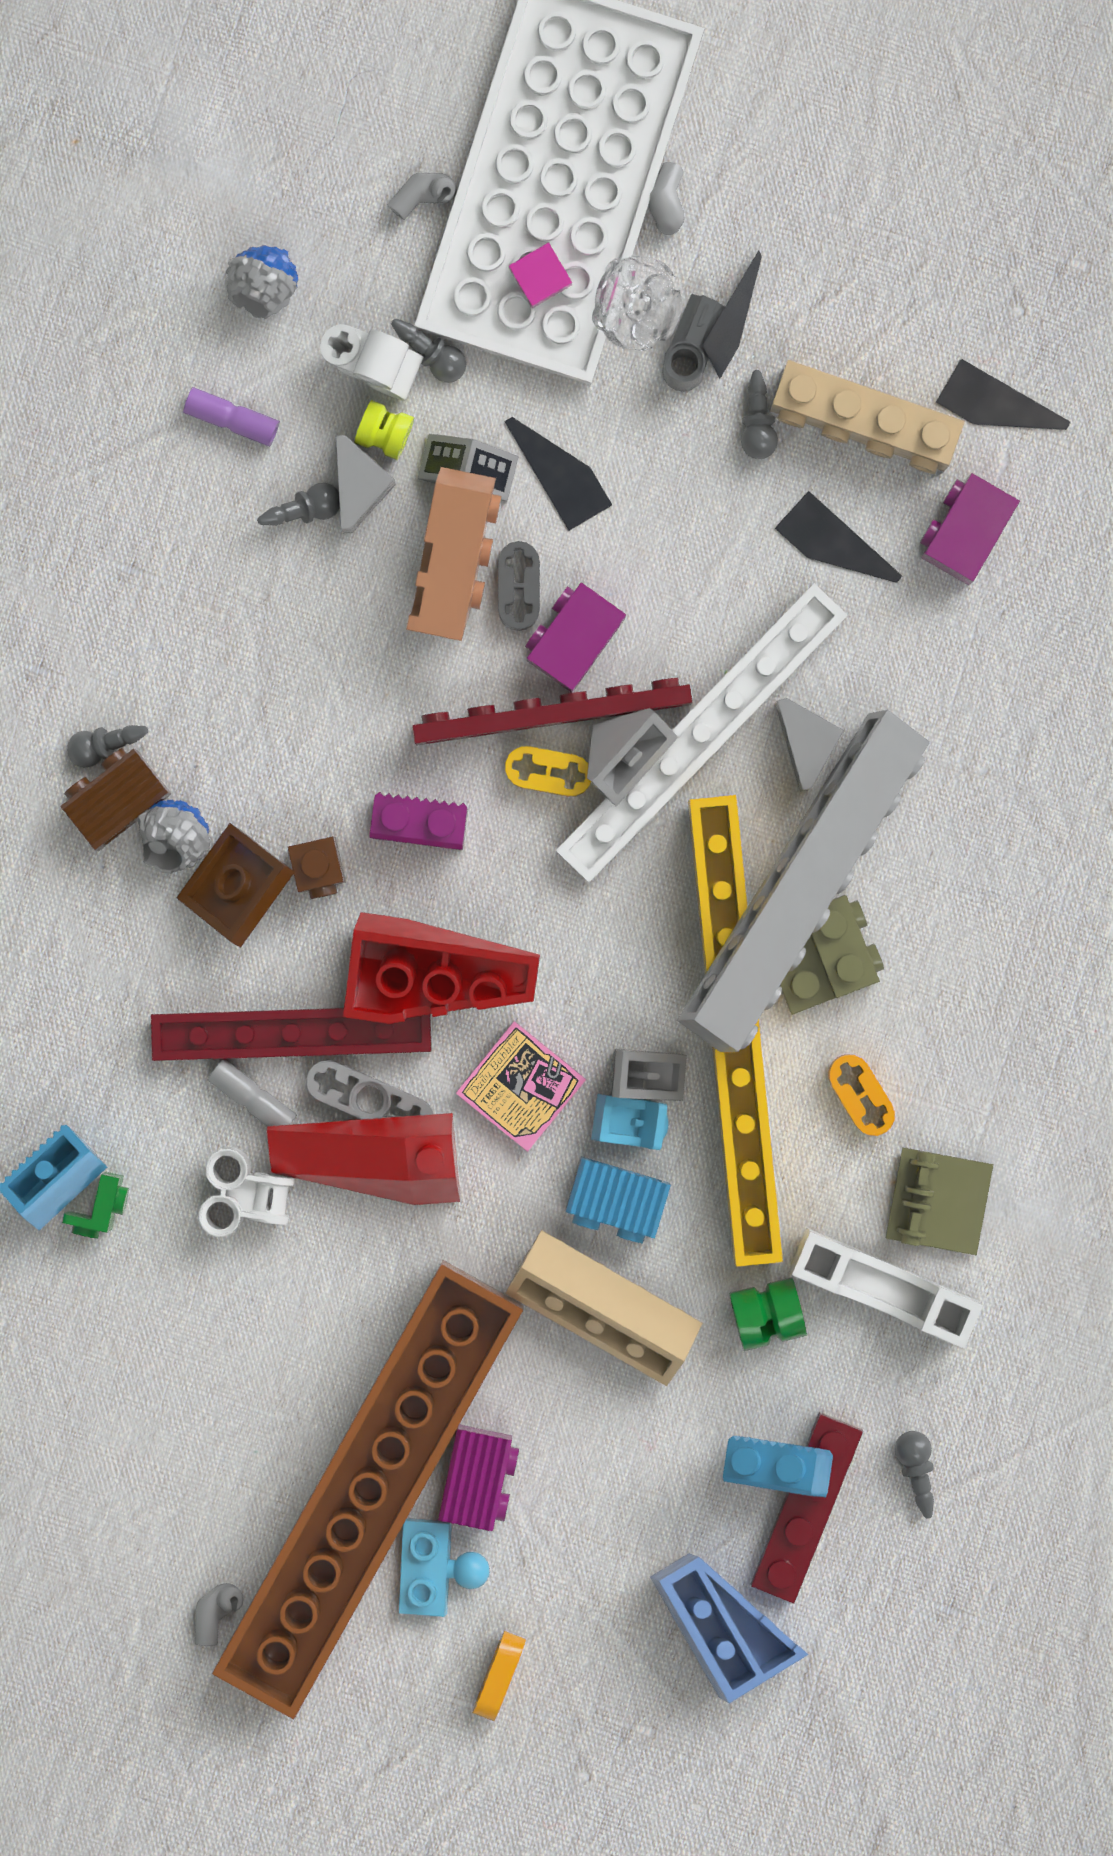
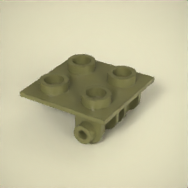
(939, 1201)

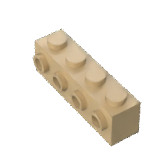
(866, 416)
(604, 1305)

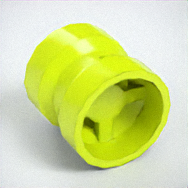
(394, 433)

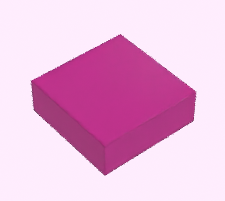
(540, 275)

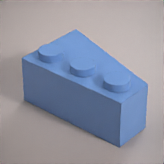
(724, 1630)

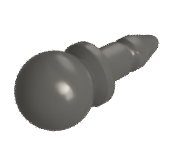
(445, 362)
(759, 437)
(318, 502)
(89, 747)
(913, 1452)

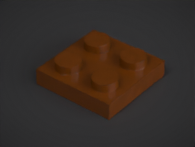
(235, 885)

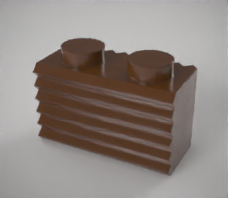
(114, 798)

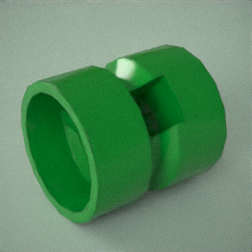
(768, 1314)

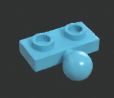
(428, 1568)

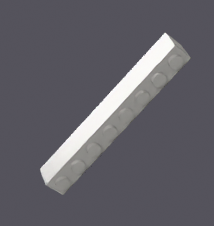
(804, 882)

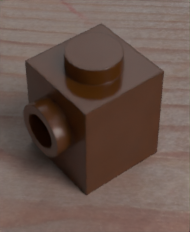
(317, 867)

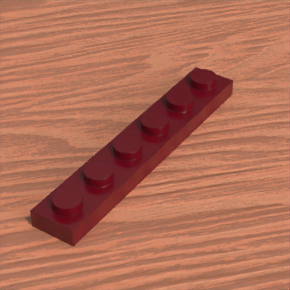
(531, 714)
(281, 1034)

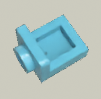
(630, 1122)

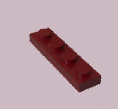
(804, 1516)

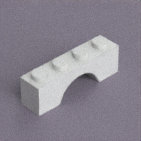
(885, 1287)

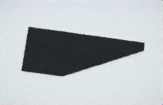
(728, 330)
(991, 402)
(564, 478)
(829, 540)

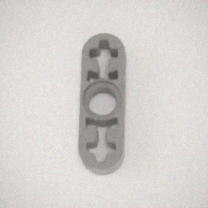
(342, 1075)

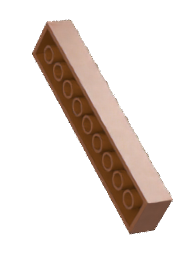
(368, 1489)

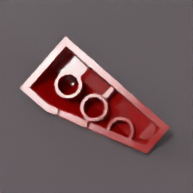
(422, 970)
(380, 1157)

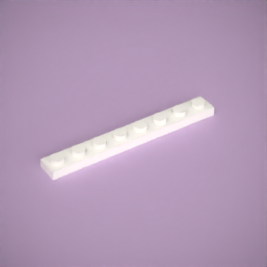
(705, 730)

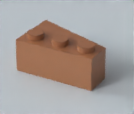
(453, 553)

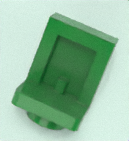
(110, 1200)

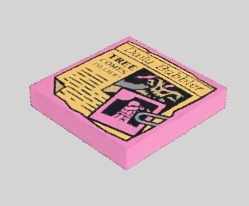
(520, 1086)

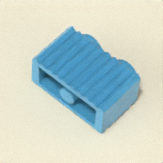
(52, 1177)
(617, 1199)
(777, 1466)

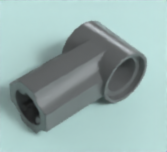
(688, 341)

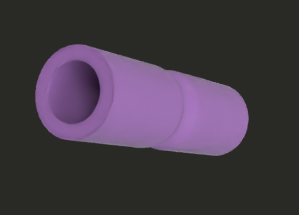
(227, 415)

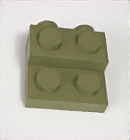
(834, 960)

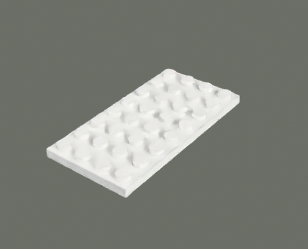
(563, 161)

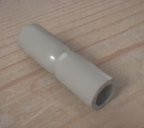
(248, 1094)

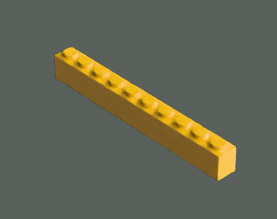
(741, 1073)

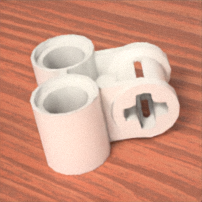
(374, 359)
(245, 1195)

